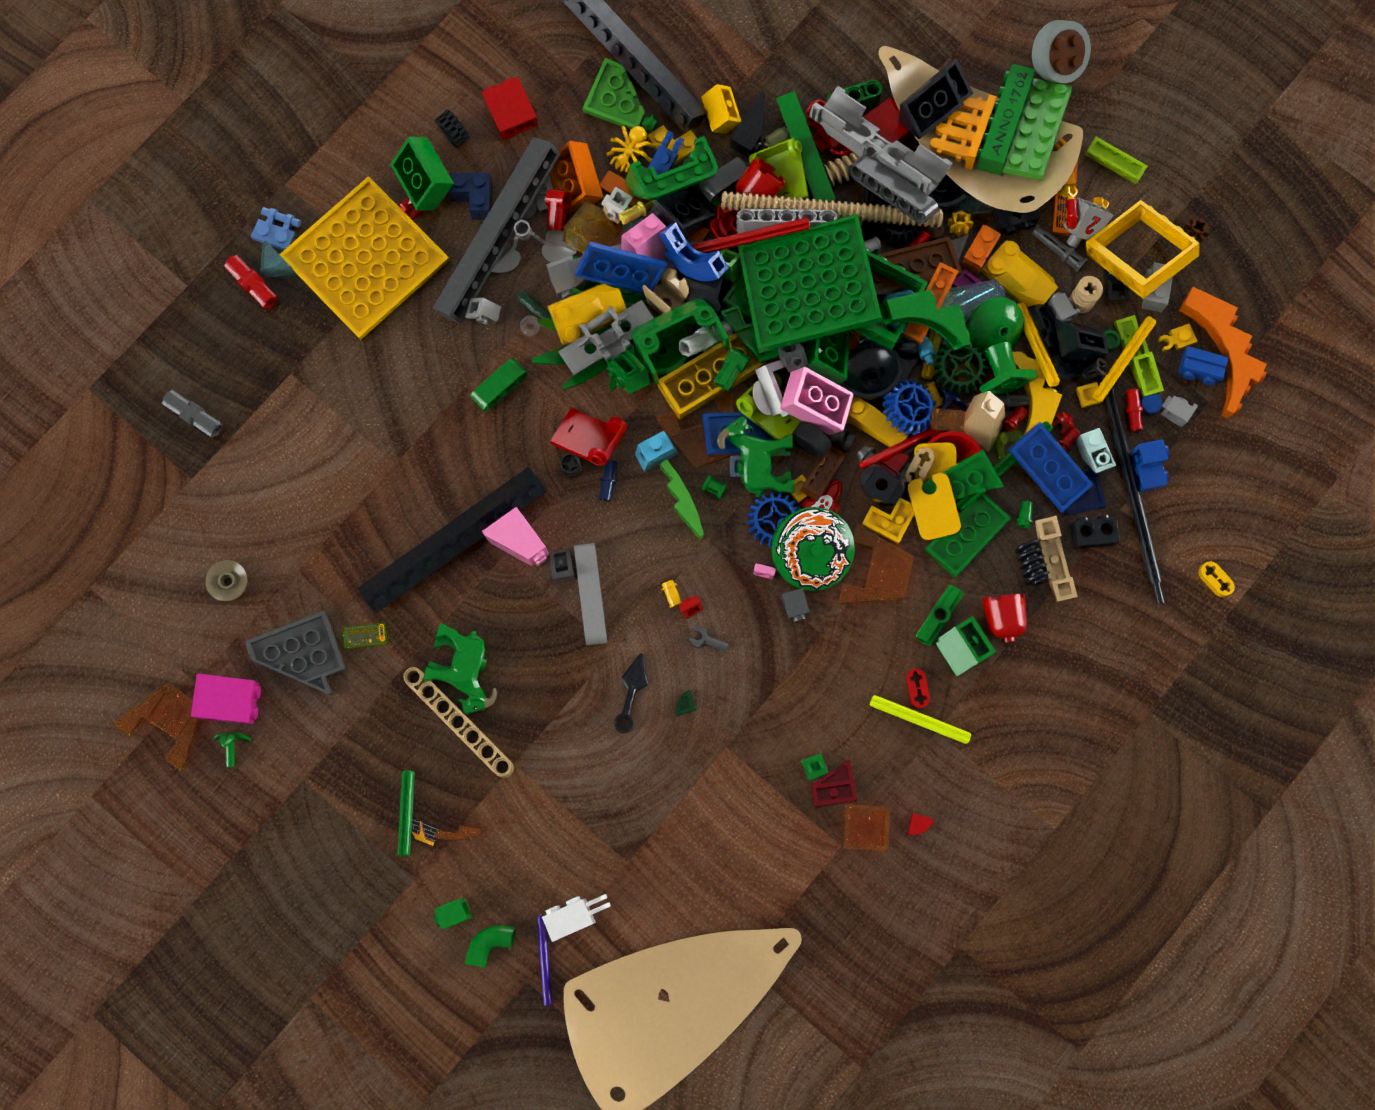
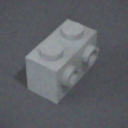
(1160, 297)

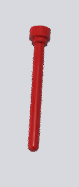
(929, 433)

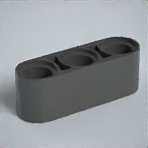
(724, 180)

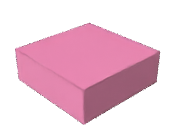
(764, 571)

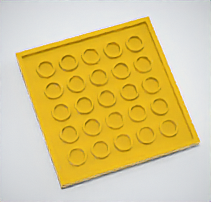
(364, 257)

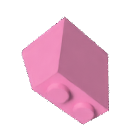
(645, 239)
(517, 538)

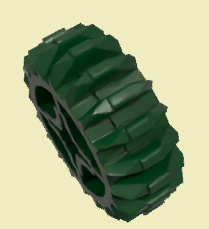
(968, 371)

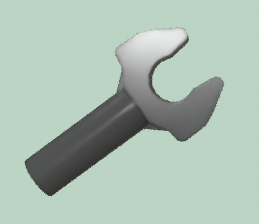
(707, 640)

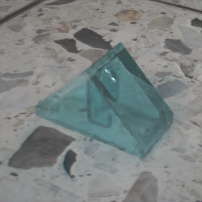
(273, 264)

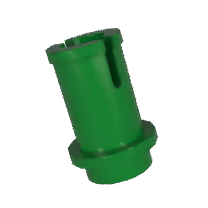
(1025, 515)

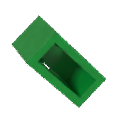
(452, 914)

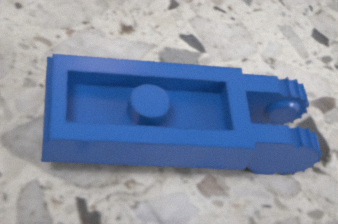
(665, 158)

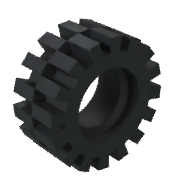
(452, 128)

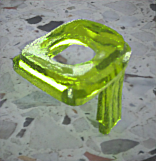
(1005, 437)

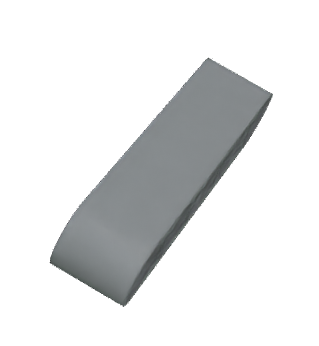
(758, 218)
(590, 594)

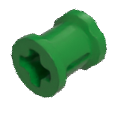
(714, 486)

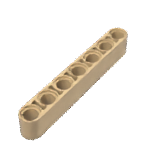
(467, 727)

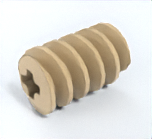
(839, 168)
(1086, 294)

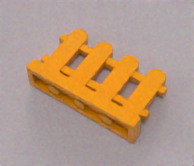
(965, 136)

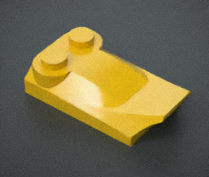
(1019, 275)
(582, 308)

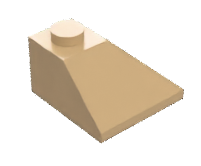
(984, 419)

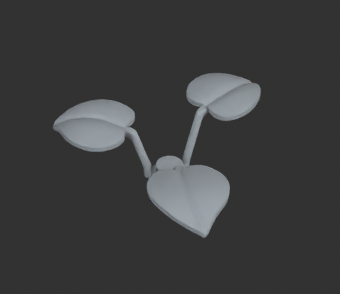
(552, 250)

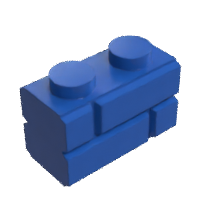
(1202, 366)

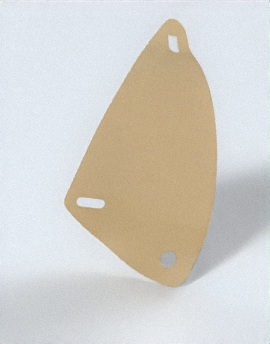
(656, 1043)

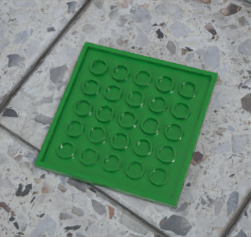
(809, 284)

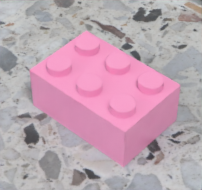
(817, 400)

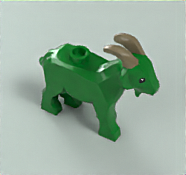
(756, 458)
(464, 668)

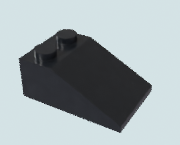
(686, 208)

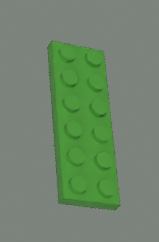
(1037, 129)

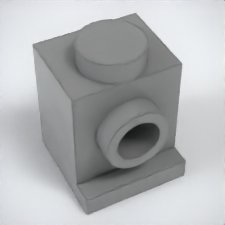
(1062, 307)
(483, 311)
(1178, 410)

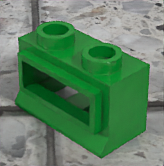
(628, 381)

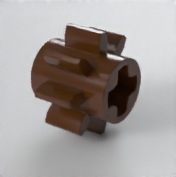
(1197, 228)

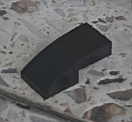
(1115, 288)

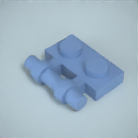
(275, 235)

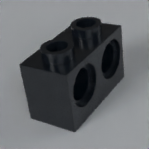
(1096, 537)

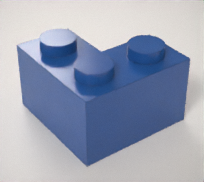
(1148, 465)

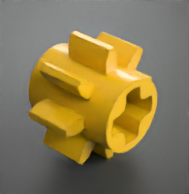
(960, 223)

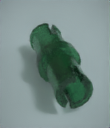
(534, 307)

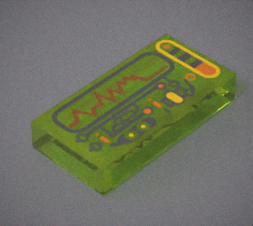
(365, 635)

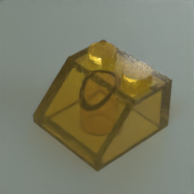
(589, 225)

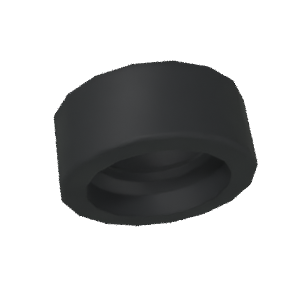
(811, 439)

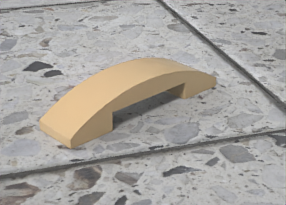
(1049, 536)

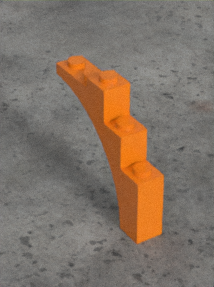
(1218, 320)

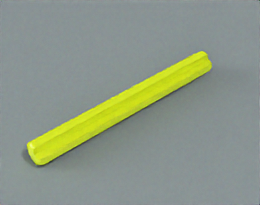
(920, 719)

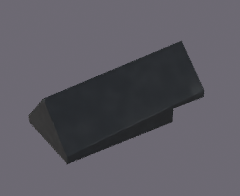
(935, 100)

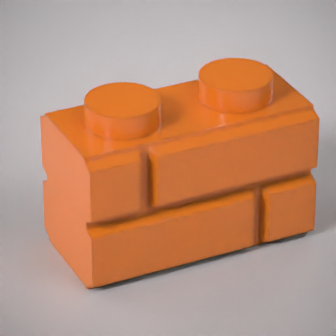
(980, 249)

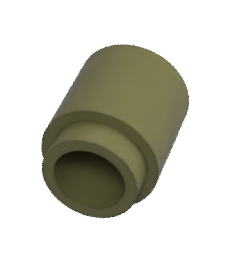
(776, 137)

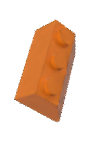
(576, 174)

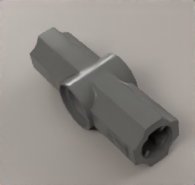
(192, 414)

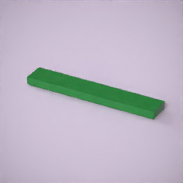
(811, 160)

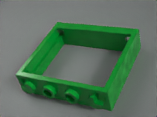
(901, 276)

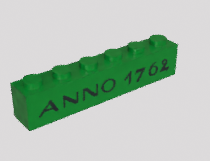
(1005, 120)

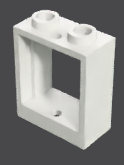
(770, 386)

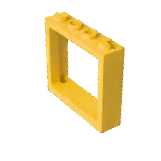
(1136, 282)

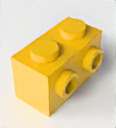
(721, 109)

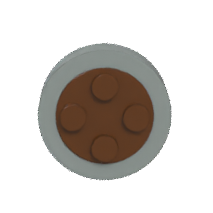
(1061, 51)

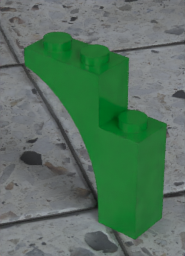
(922, 310)

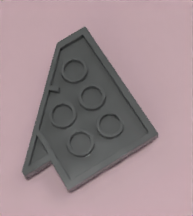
(301, 651)

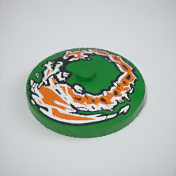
(813, 548)

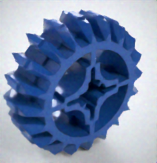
(903, 412)
(765, 521)

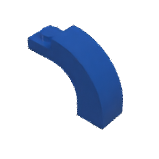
(688, 260)

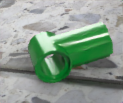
(733, 365)

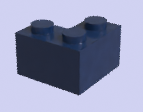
(473, 188)

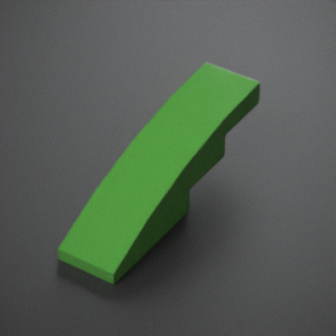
(684, 507)

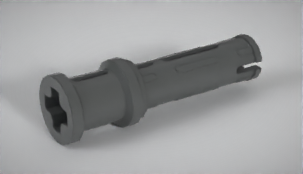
(1067, 254)

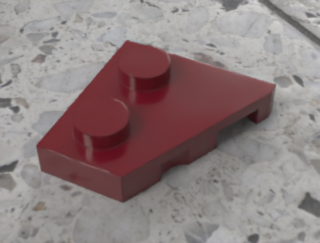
(835, 787)

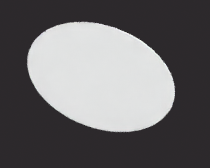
(760, 399)

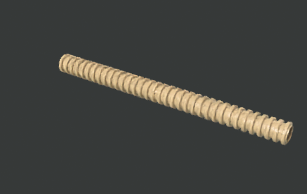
(864, 211)

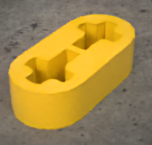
(1219, 575)

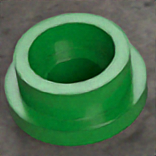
(649, 123)

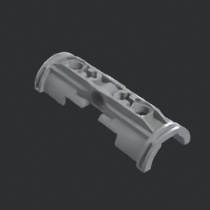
(844, 122)

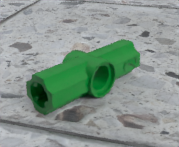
(946, 604)

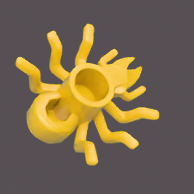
(633, 147)

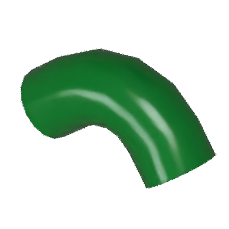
(488, 939)

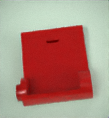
(589, 436)

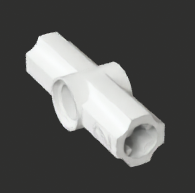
(702, 340)

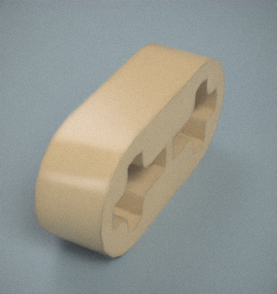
(915, 463)

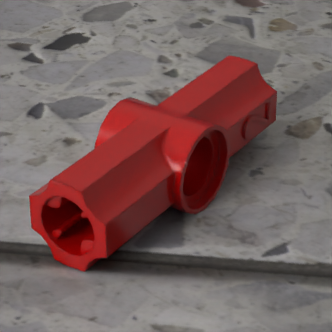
(250, 281)

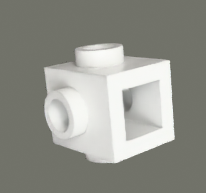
(615, 204)

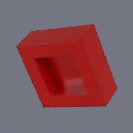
(690, 607)

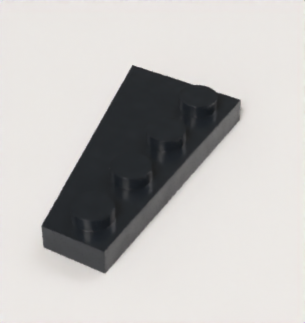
(1045, 324)

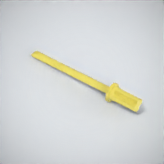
(635, 212)

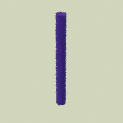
(544, 961)

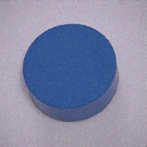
(1151, 404)

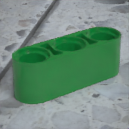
(861, 92)
(499, 384)

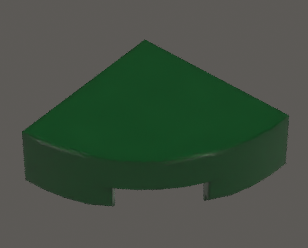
(685, 704)

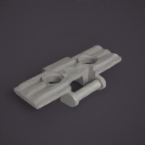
(609, 343)

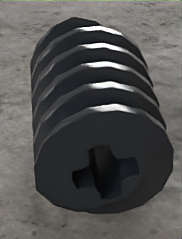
(1032, 563)

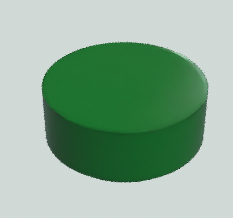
(1113, 339)

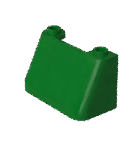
(697, 168)

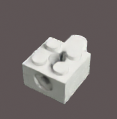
(571, 918)

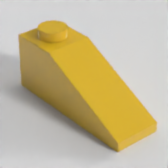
(873, 423)

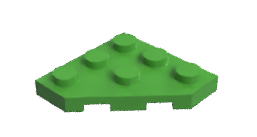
(614, 97)

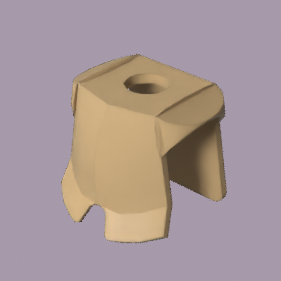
(670, 289)

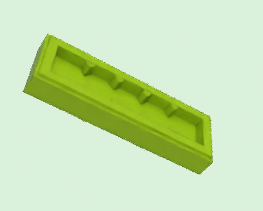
(1116, 160)

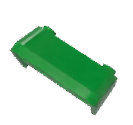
(647, 335)

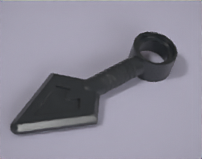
(634, 680)

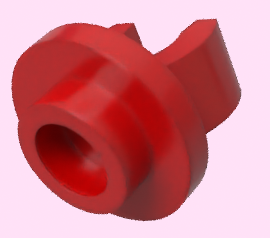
(1065, 419)

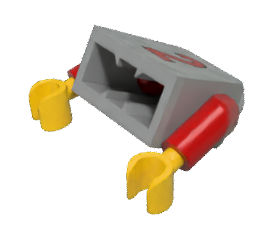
(1084, 217)

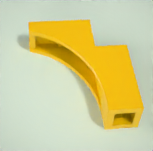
(1042, 401)

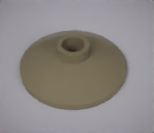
(217, 577)

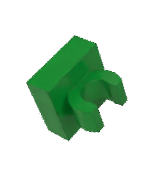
(814, 767)

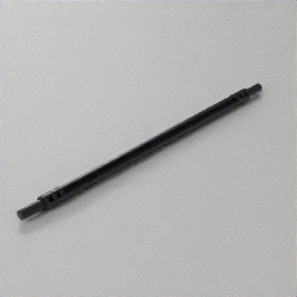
(1133, 492)

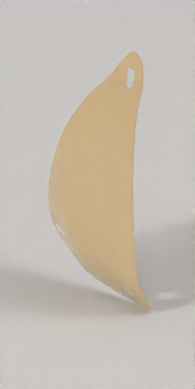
(992, 189)

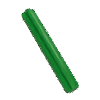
(406, 812)

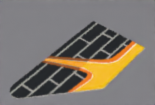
(424, 831)

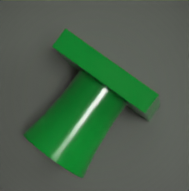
(1006, 375)

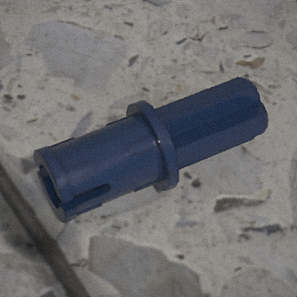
(608, 481)

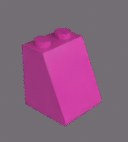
(225, 699)

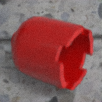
(760, 180)
(1005, 616)

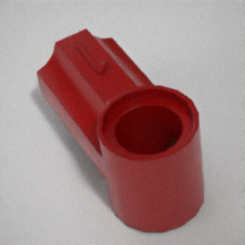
(557, 203)

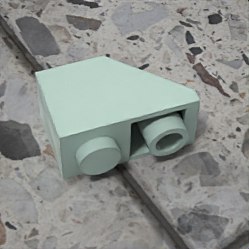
(1095, 451)

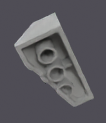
(563, 276)

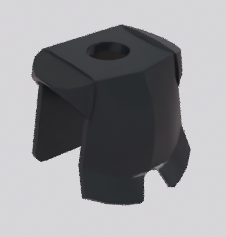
(710, 291)
(891, 493)

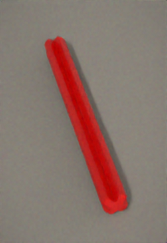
(753, 236)

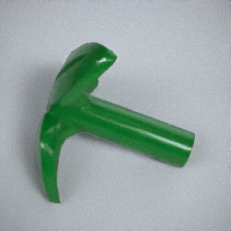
(227, 740)

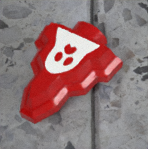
(829, 498)

